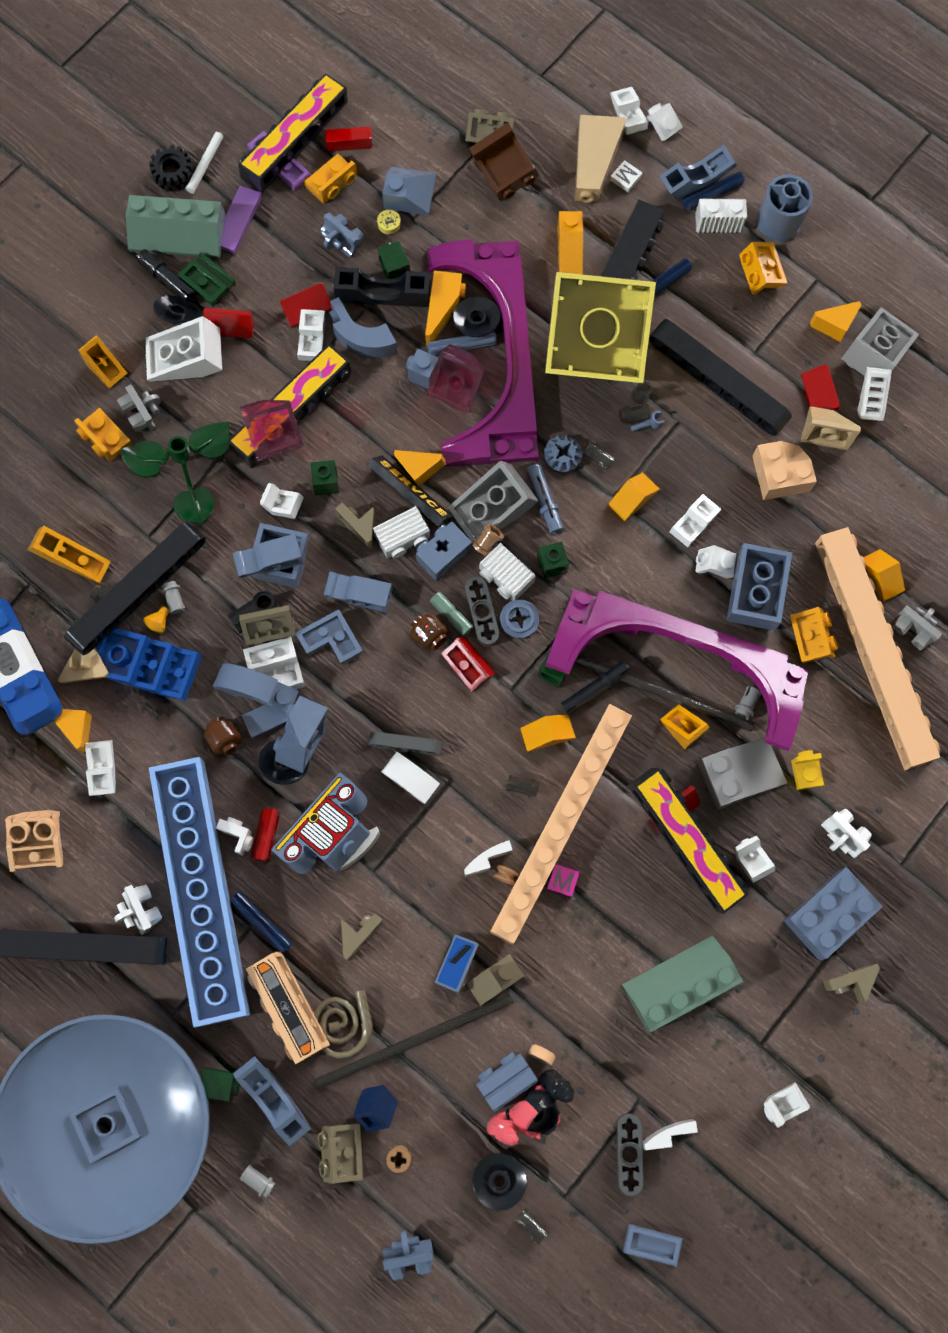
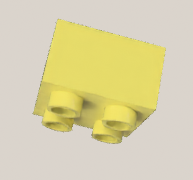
(600, 327)

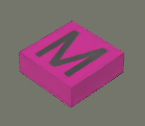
(563, 880)

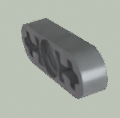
(484, 593)
(405, 743)
(623, 1175)

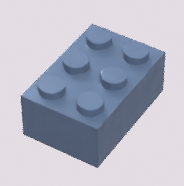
(759, 586)
(832, 913)

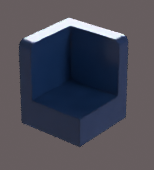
(375, 1108)

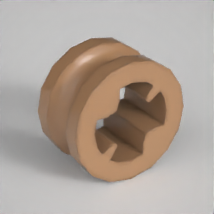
(506, 875)

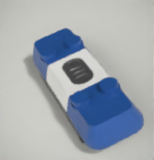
(24, 683)

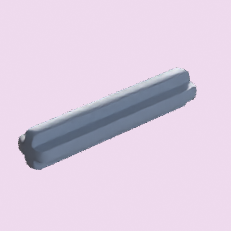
(462, 342)

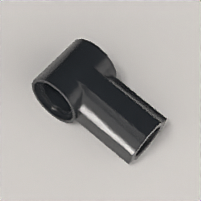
(252, 606)

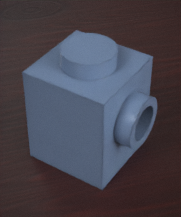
(421, 368)

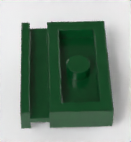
(207, 279)

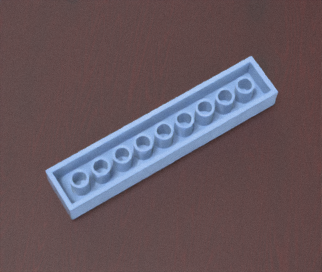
(199, 892)

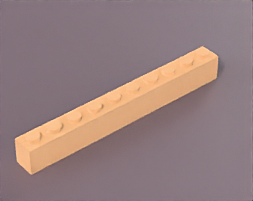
(877, 649)
(560, 824)

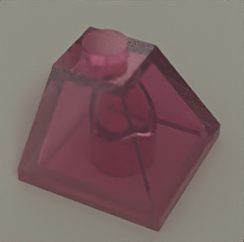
(456, 378)
(271, 427)

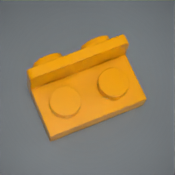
(331, 178)
(762, 266)
(103, 434)
(813, 635)

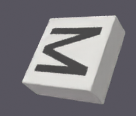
(626, 176)

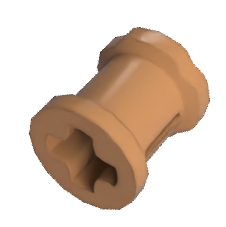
(487, 539)
(392, 1163)

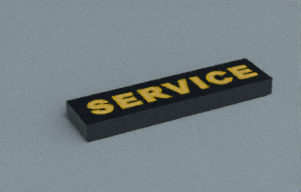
(410, 490)

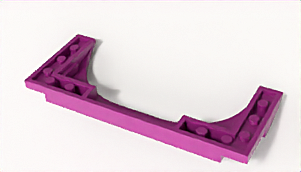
(511, 427)
(779, 681)

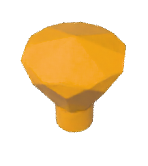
(157, 621)

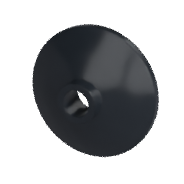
(175, 310)
(473, 310)
(273, 772)
(496, 1196)

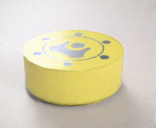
(389, 221)

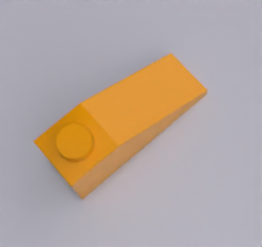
(570, 242)
(444, 299)
(68, 554)

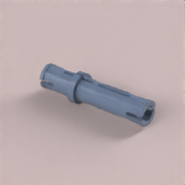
(554, 524)

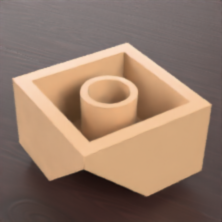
(783, 470)

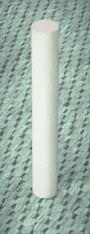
(204, 162)

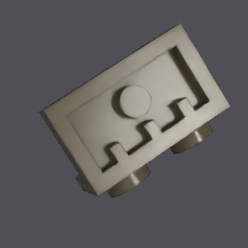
(482, 124)
(267, 625)
(340, 1153)

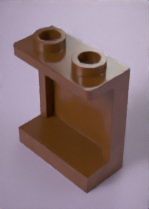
(504, 162)

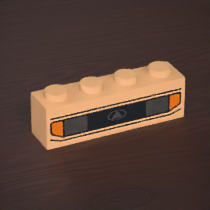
(287, 1007)

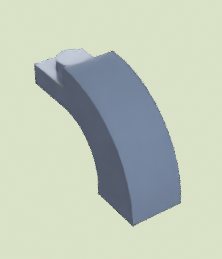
(688, 179)
(363, 341)
(255, 686)
(273, 1100)

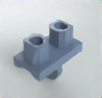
(338, 235)
(406, 1253)

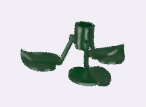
(147, 456)

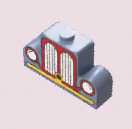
(326, 829)

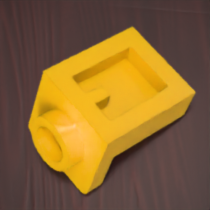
(807, 770)

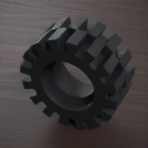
(167, 157)

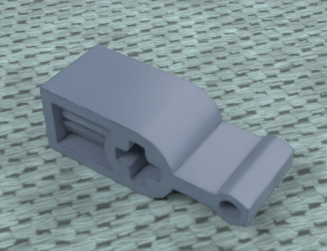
(268, 556)
(359, 591)

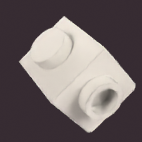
(664, 120)
(281, 502)
(716, 561)
(234, 828)
(753, 859)
(785, 1105)

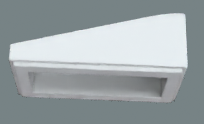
(874, 414)

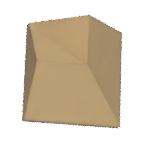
(829, 429)

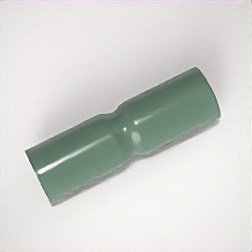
(449, 611)

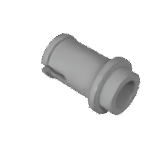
(173, 597)
(747, 703)
(258, 1181)

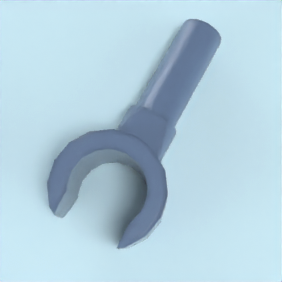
(649, 423)

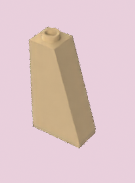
(596, 150)

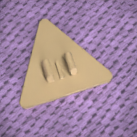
(83, 667)

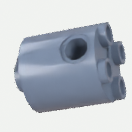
(784, 207)

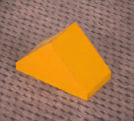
(835, 320)
(102, 362)
(419, 464)
(633, 496)
(885, 573)
(75, 726)
(684, 726)
(547, 732)

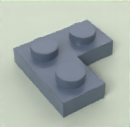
(333, 631)

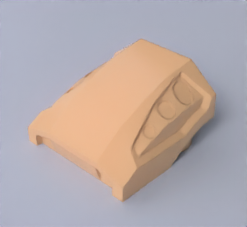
(33, 840)

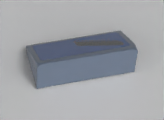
(456, 963)

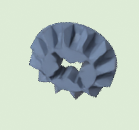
(563, 463)
(526, 610)

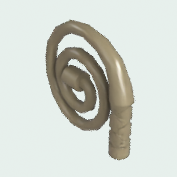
(334, 1027)

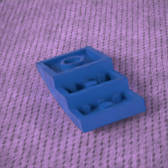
(149, 664)

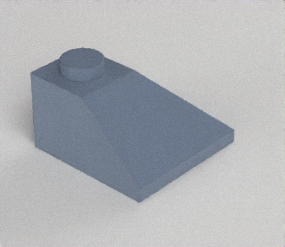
(408, 190)

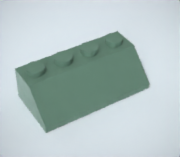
(174, 226)
(682, 983)

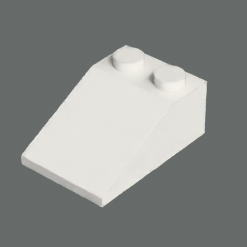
(184, 351)

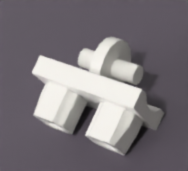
(845, 835)
(133, 899)

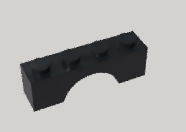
(357, 287)

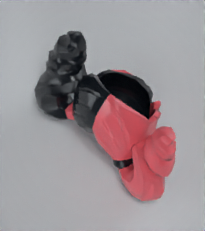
(536, 1113)

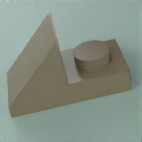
(362, 527)
(353, 940)
(495, 979)
(860, 979)

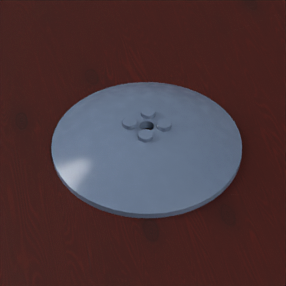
(51, 1148)

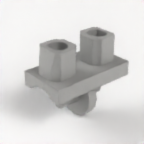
(142, 418)
(919, 623)

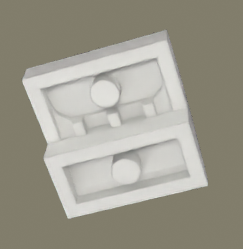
(276, 660)

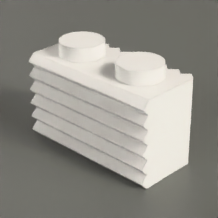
(721, 215)
(401, 533)
(506, 572)

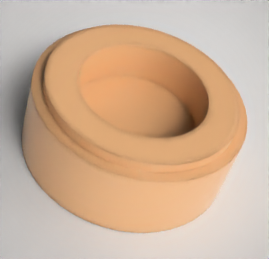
(541, 1054)

